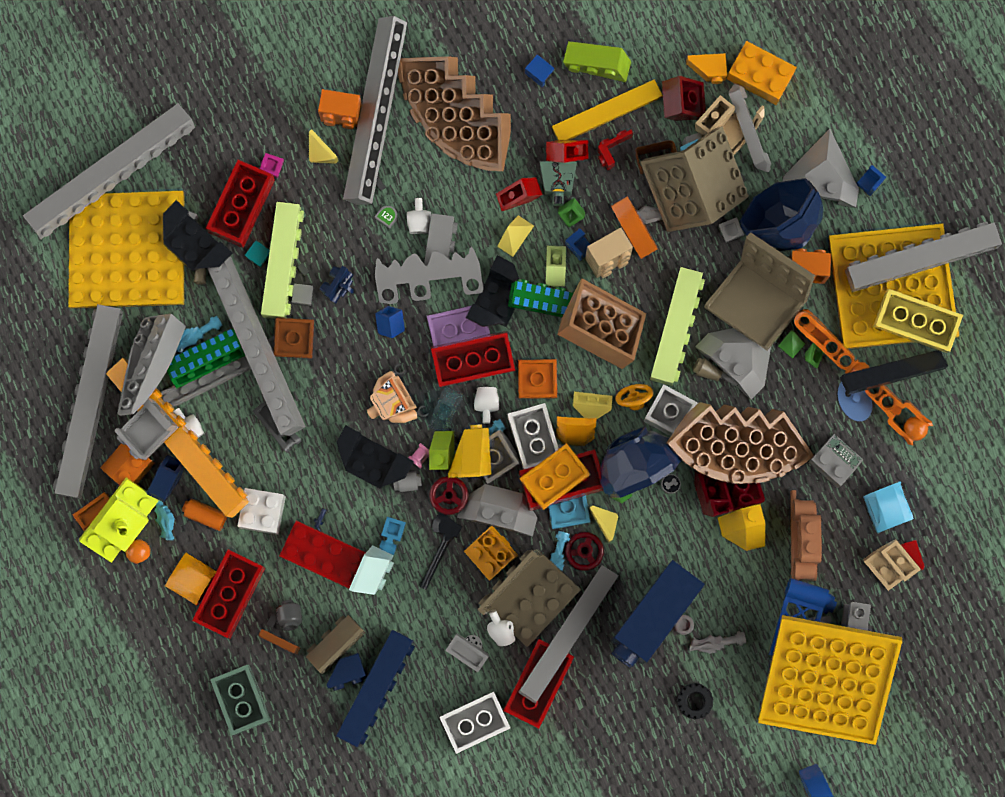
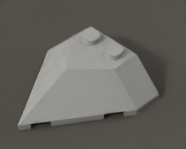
(827, 172)
(737, 357)

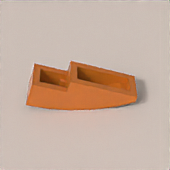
(634, 227)

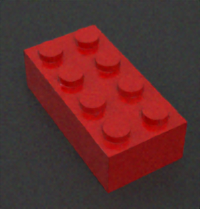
(240, 203)
(472, 358)
(588, 486)
(322, 554)
(229, 594)
(524, 708)

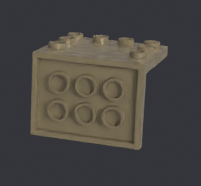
(696, 183)
(761, 293)
(530, 595)

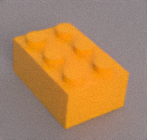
(761, 73)

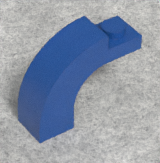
(815, 782)

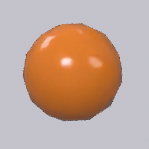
(138, 551)

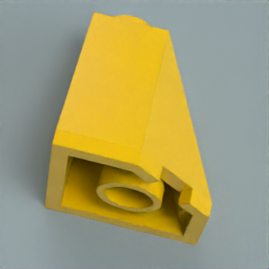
(472, 454)
(744, 527)

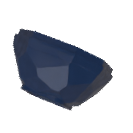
(784, 214)
(636, 462)

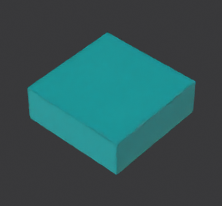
(257, 254)

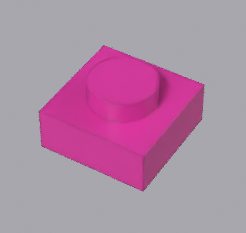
(272, 164)

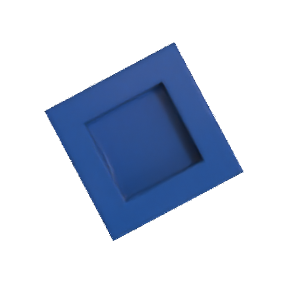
(539, 70)
(871, 180)
(578, 244)
(390, 322)

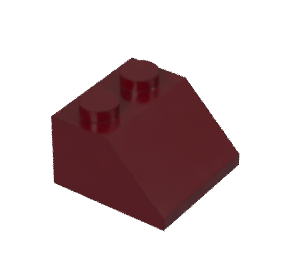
(683, 99)

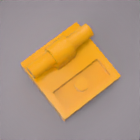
(491, 553)

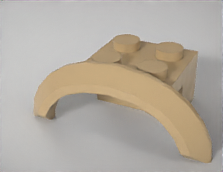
(723, 114)

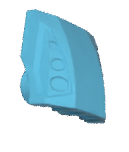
(888, 507)

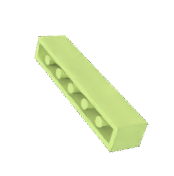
(281, 260)
(676, 326)

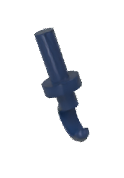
(319, 521)

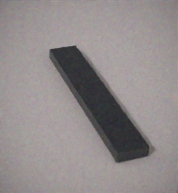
(893, 372)

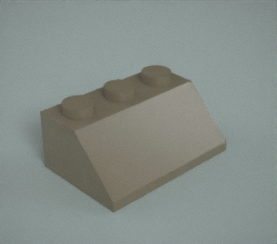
(334, 644)

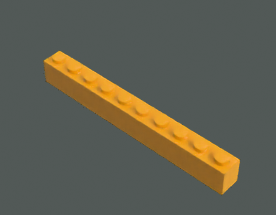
(193, 455)

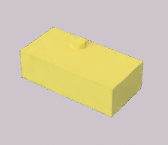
(918, 321)

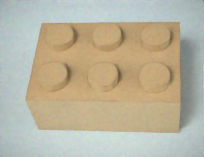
(609, 253)

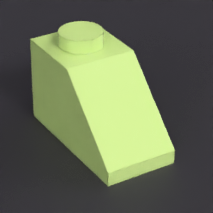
(555, 266)

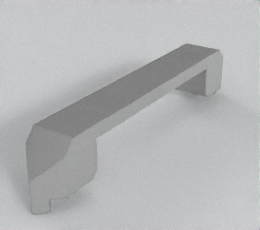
(760, 159)

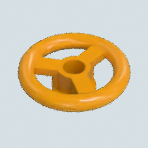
(635, 399)

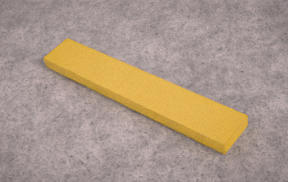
(607, 111)

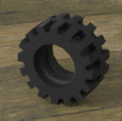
(707, 701)

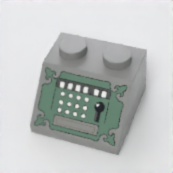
(836, 461)

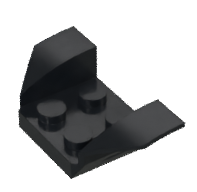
(190, 241)
(492, 304)
(371, 460)

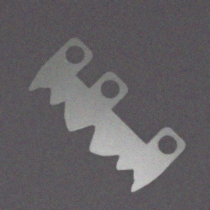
(416, 273)

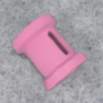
(420, 455)

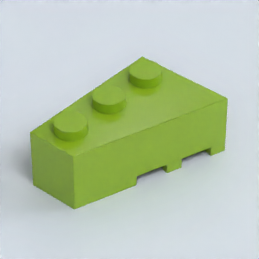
(597, 60)

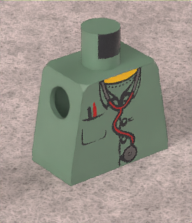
(557, 180)

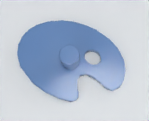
(857, 406)

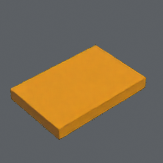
(554, 476)

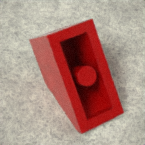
(566, 150)
(519, 193)

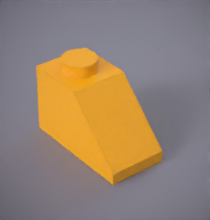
(709, 66)

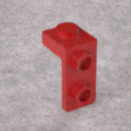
(605, 156)

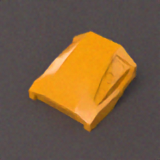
(575, 430)
(190, 578)

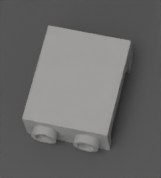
(146, 430)
(856, 615)

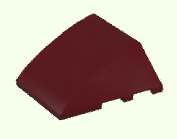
(723, 497)

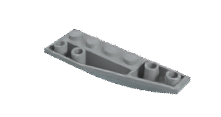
(149, 359)

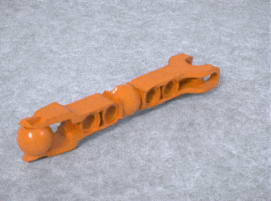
(914, 428)

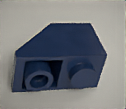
(166, 478)
(347, 670)

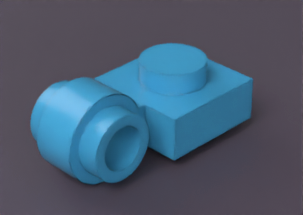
(392, 531)

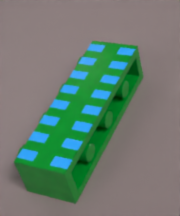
(539, 298)
(205, 358)

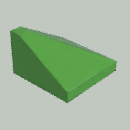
(791, 344)

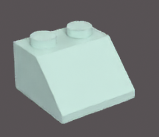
(371, 571)

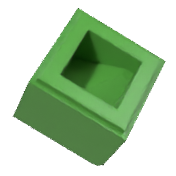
(571, 212)

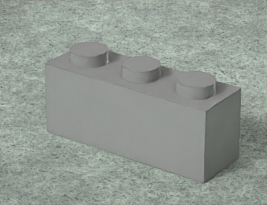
(440, 236)

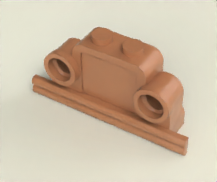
(805, 539)

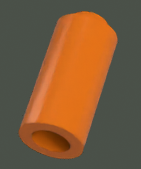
(204, 514)

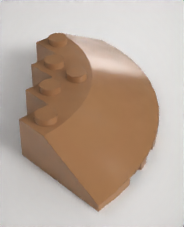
(453, 112)
(739, 445)

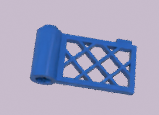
(802, 595)

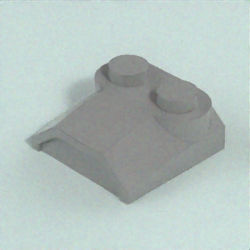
(502, 456)

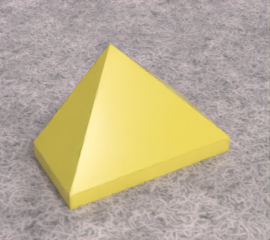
(319, 151)
(515, 235)
(592, 405)
(606, 520)

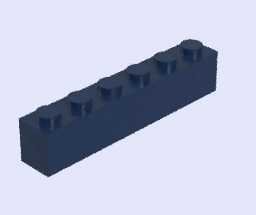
(375, 689)

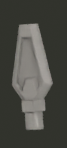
(649, 214)

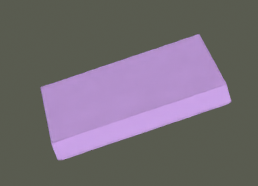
(454, 326)

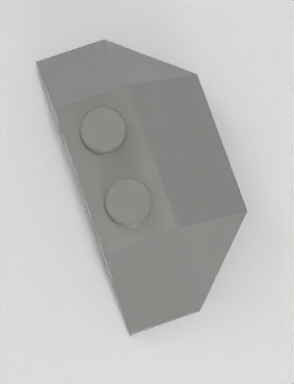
(499, 509)

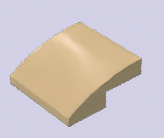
(891, 564)

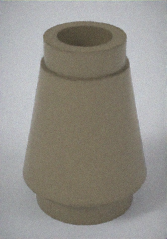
(706, 369)

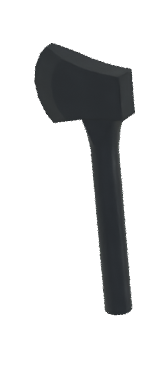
(451, 530)

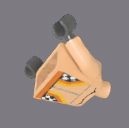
(393, 400)

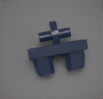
(340, 284)

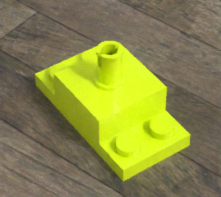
(119, 520)

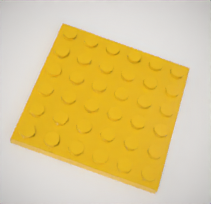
(121, 253)
(860, 308)
(829, 679)

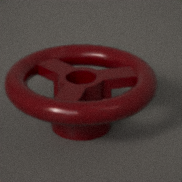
(435, 501)
(593, 562)

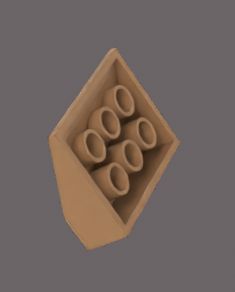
(602, 324)

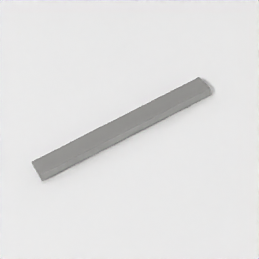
(209, 381)
(568, 634)

